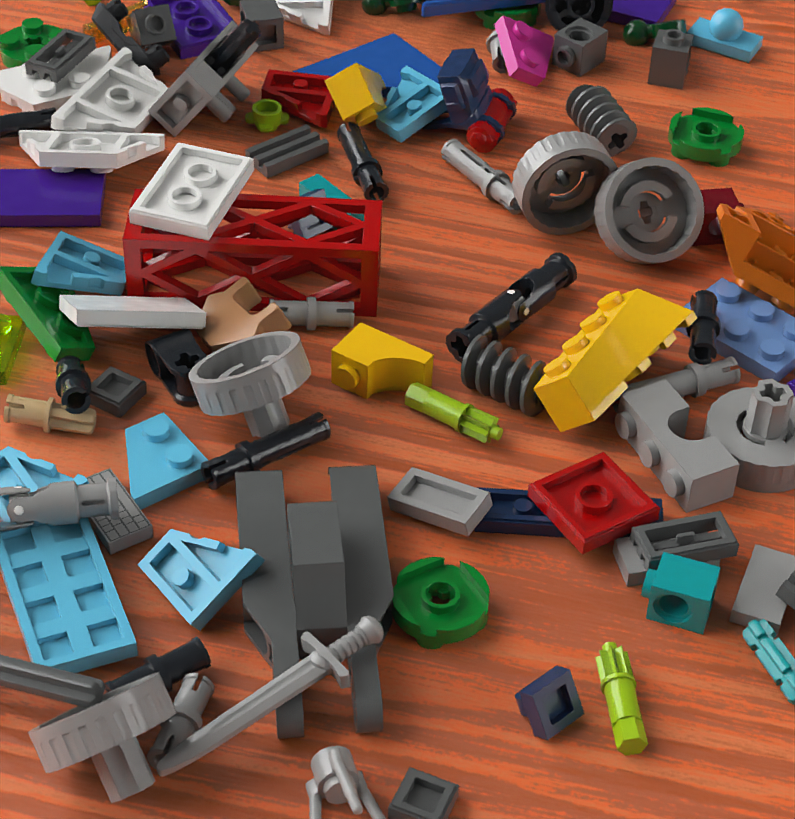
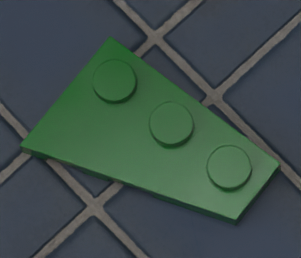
(41, 313)

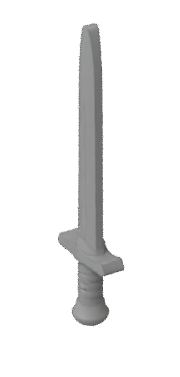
(317, 665)

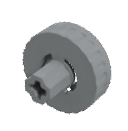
(556, 168)
(622, 198)
(252, 379)
(769, 419)
(108, 735)

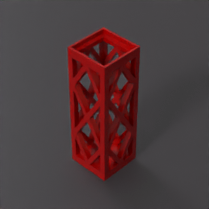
(278, 254)

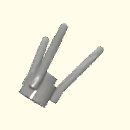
(339, 783)

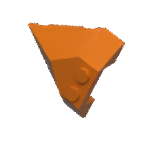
(760, 252)

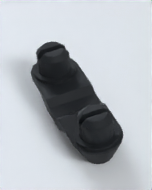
(107, 20)

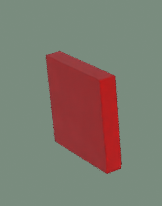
(593, 502)

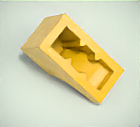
(357, 94)
(377, 362)

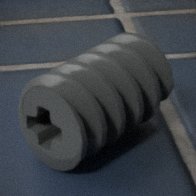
(602, 117)
(502, 375)

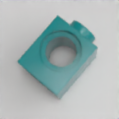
(681, 592)

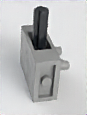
(205, 78)

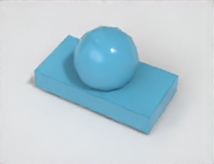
(726, 35)

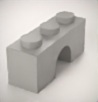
(690, 470)

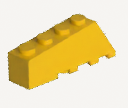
(608, 354)

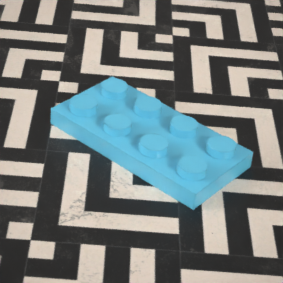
(64, 597)

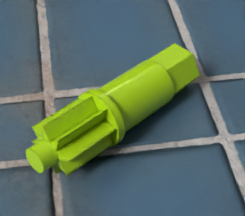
(460, 416)
(621, 699)

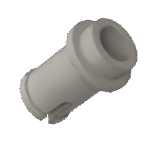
(494, 48)

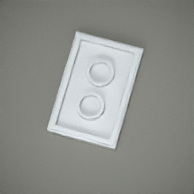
(192, 191)
(132, 312)

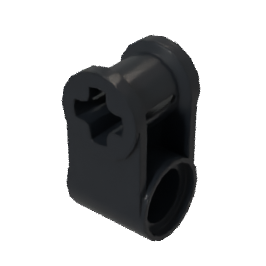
(171, 361)

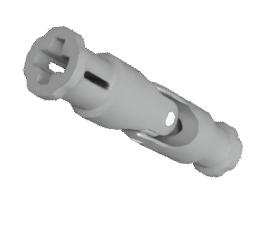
(60, 503)

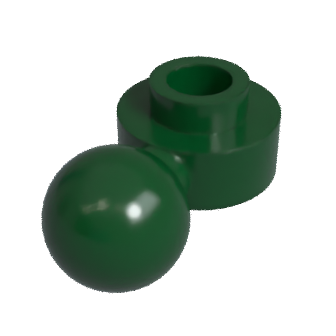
(378, 7)
(638, 32)

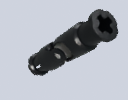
(514, 304)

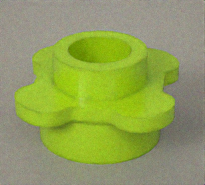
(267, 115)

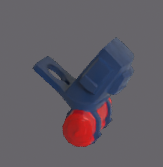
(472, 102)

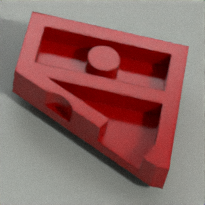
(300, 95)

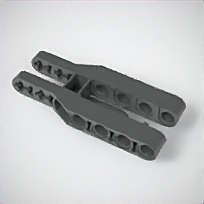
(336, 578)

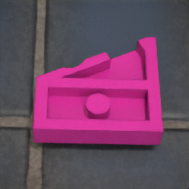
(524, 50)

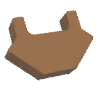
(229, 317)

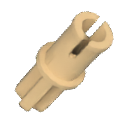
(48, 415)

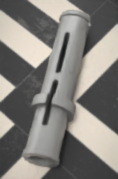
(493, 183)
(695, 378)

